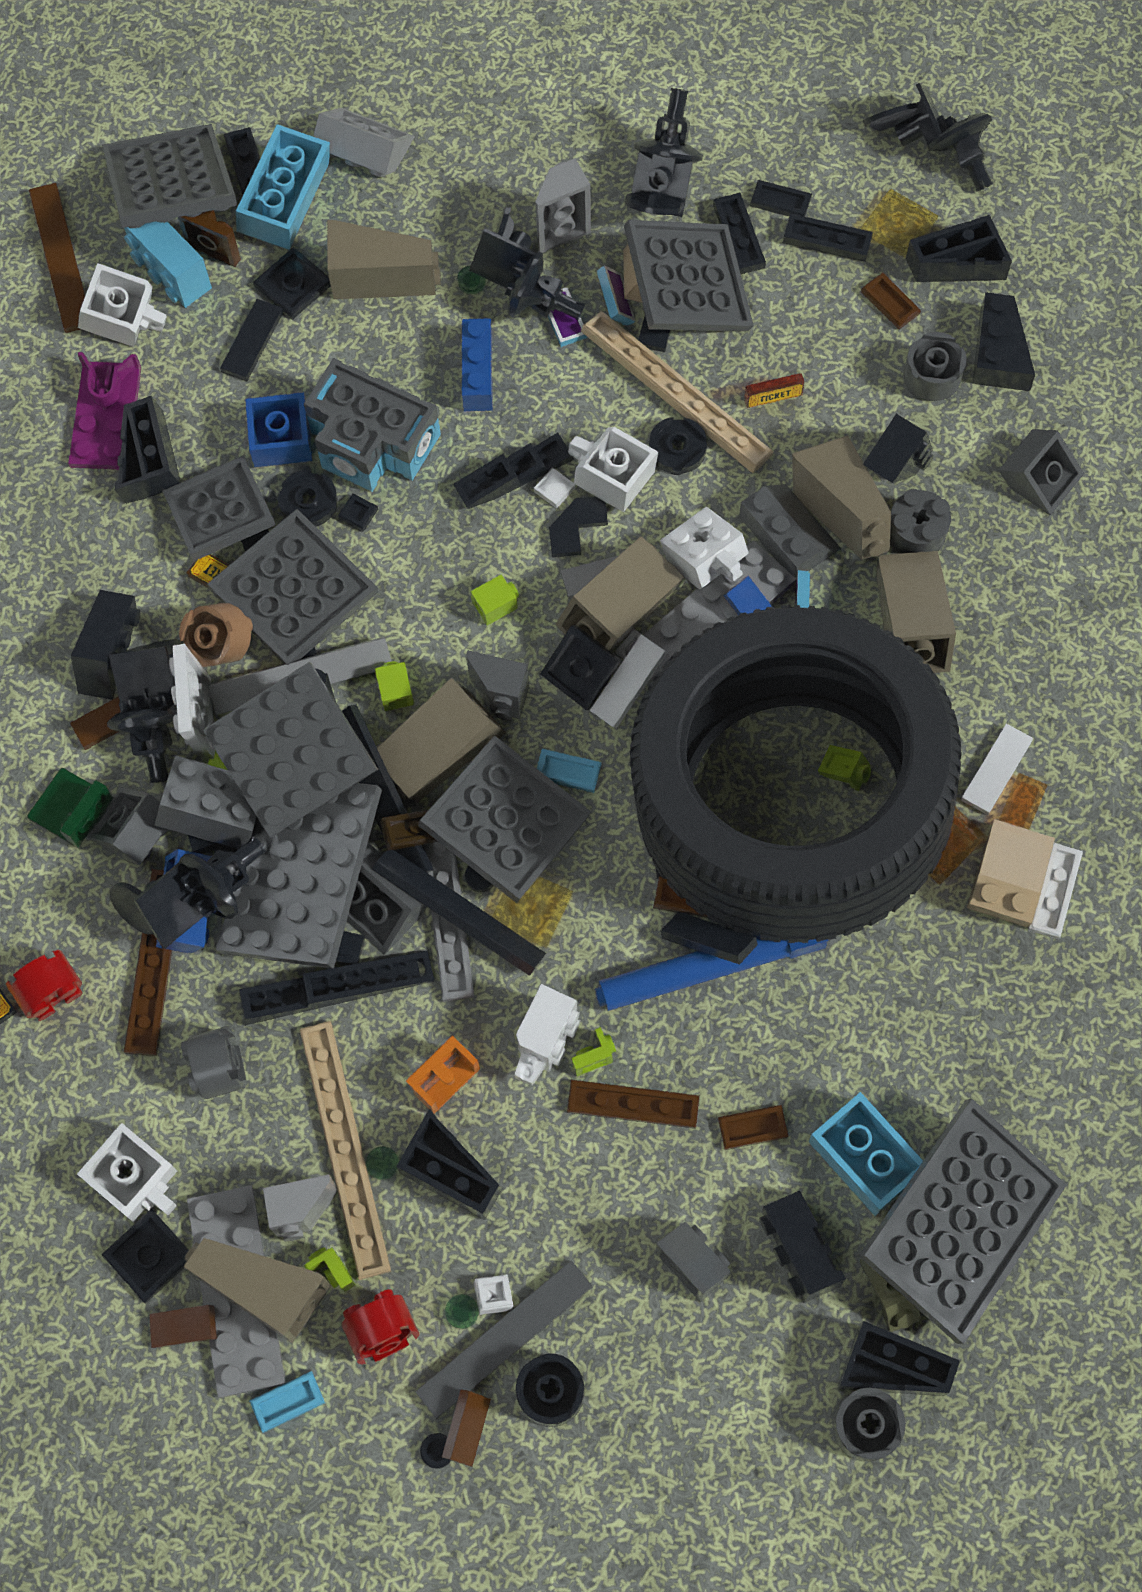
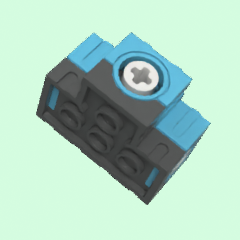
(369, 426)

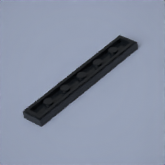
(390, 801)
(459, 911)

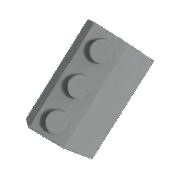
(362, 141)
(563, 206)

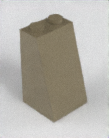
(379, 263)
(843, 496)
(622, 595)
(917, 605)
(437, 741)
(265, 1288)

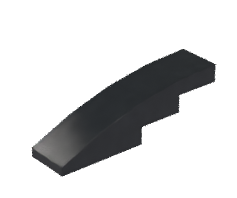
(512, 472)

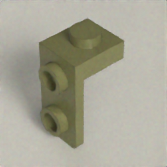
(896, 1308)

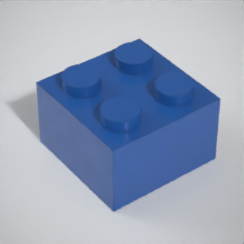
(278, 430)

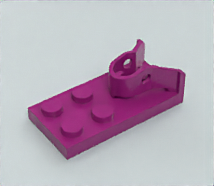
(99, 411)

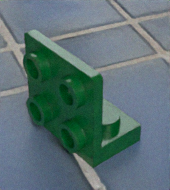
(70, 807)

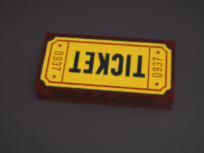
(774, 390)

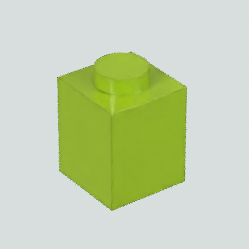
(495, 599)
(394, 685)

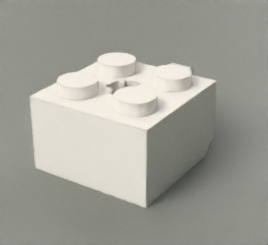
(119, 306)
(613, 466)
(705, 548)
(544, 1033)
(143, 1187)

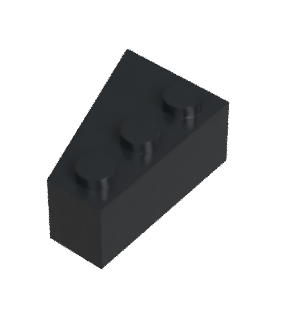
(960, 253)
(1001, 346)
(900, 451)
(147, 454)
(104, 633)
(446, 1168)
(801, 1247)

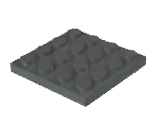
(688, 276)
(293, 587)
(290, 749)
(504, 819)

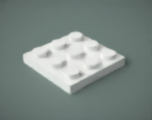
(192, 701)

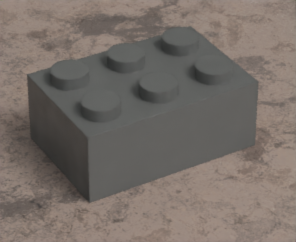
(205, 804)

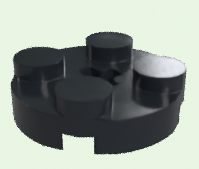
(678, 430)
(315, 485)

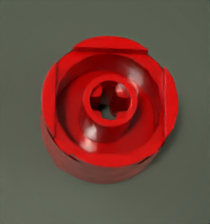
(44, 985)
(379, 1327)

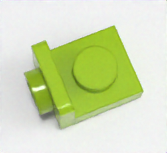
(845, 766)
(589, 1059)
(336, 1272)

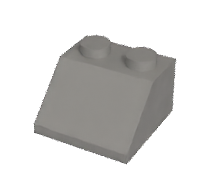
(297, 1205)

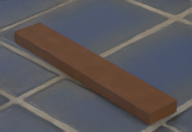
(59, 253)
(148, 994)

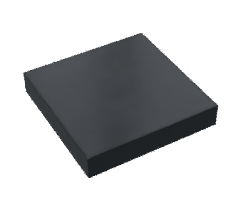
(292, 283)
(580, 667)
(147, 1256)

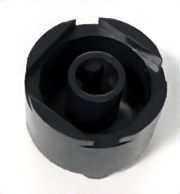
(540, 1373)

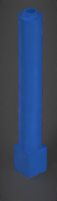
(690, 971)

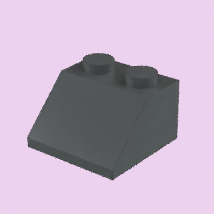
(1042, 469)
(500, 683)
(129, 826)
(693, 1260)

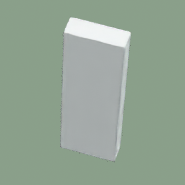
(628, 681)
(997, 769)
(1056, 891)

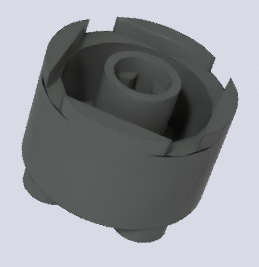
(934, 366)
(918, 508)
(214, 1063)
(880, 1409)

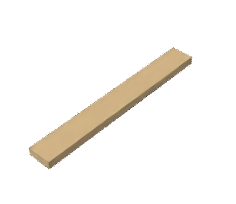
(677, 391)
(345, 1151)

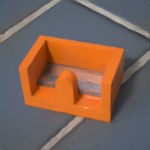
(443, 1074)

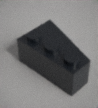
(896, 1365)

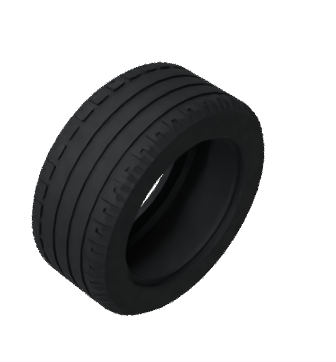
(810, 662)

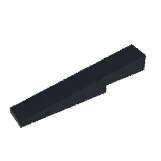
(333, 987)

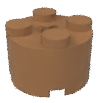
(216, 633)

